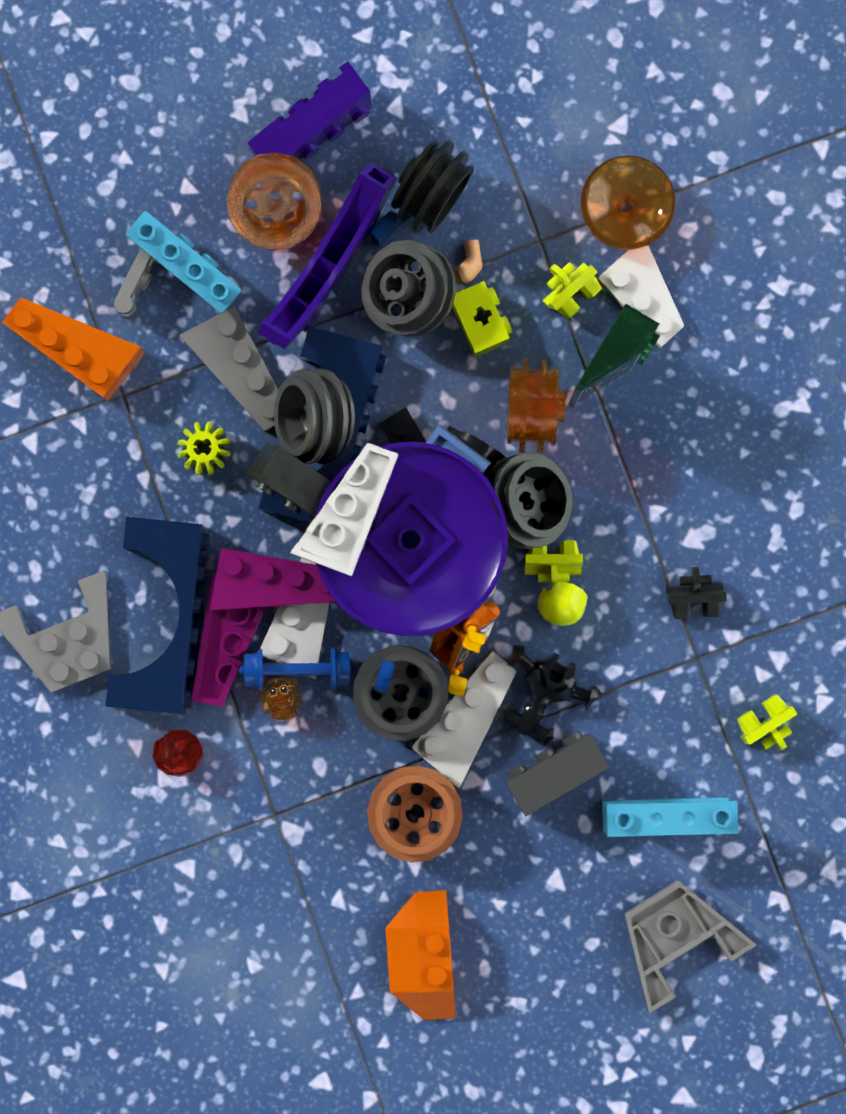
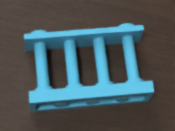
(669, 816)

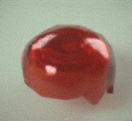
(178, 753)

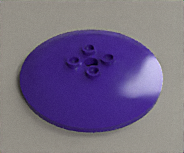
(457, 552)

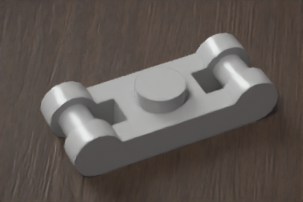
(136, 280)

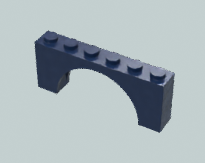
(357, 366)
(165, 681)

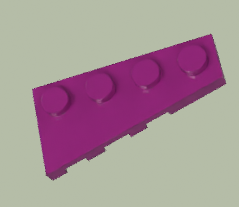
(265, 581)
(222, 650)

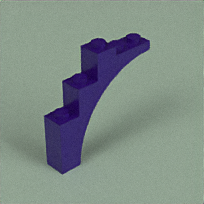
(331, 259)

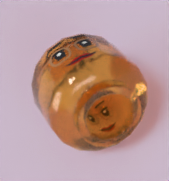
(281, 698)

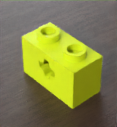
(479, 337)

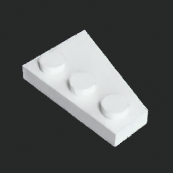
(638, 282)

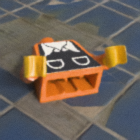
(461, 641)

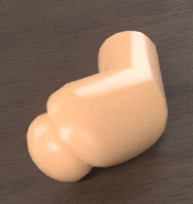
(471, 265)

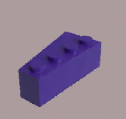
(317, 119)

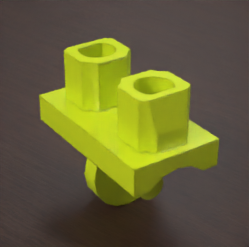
(561, 297)
(554, 566)
(778, 713)

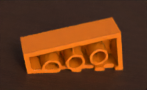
(83, 351)

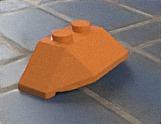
(422, 956)

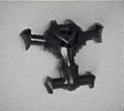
(549, 684)

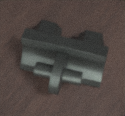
(696, 589)

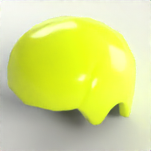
(562, 604)

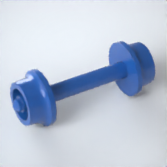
(338, 669)

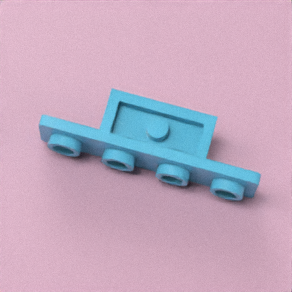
(183, 262)

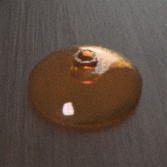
(632, 182)

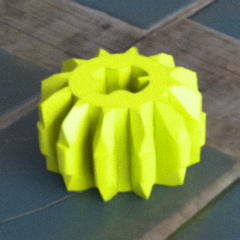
(205, 437)

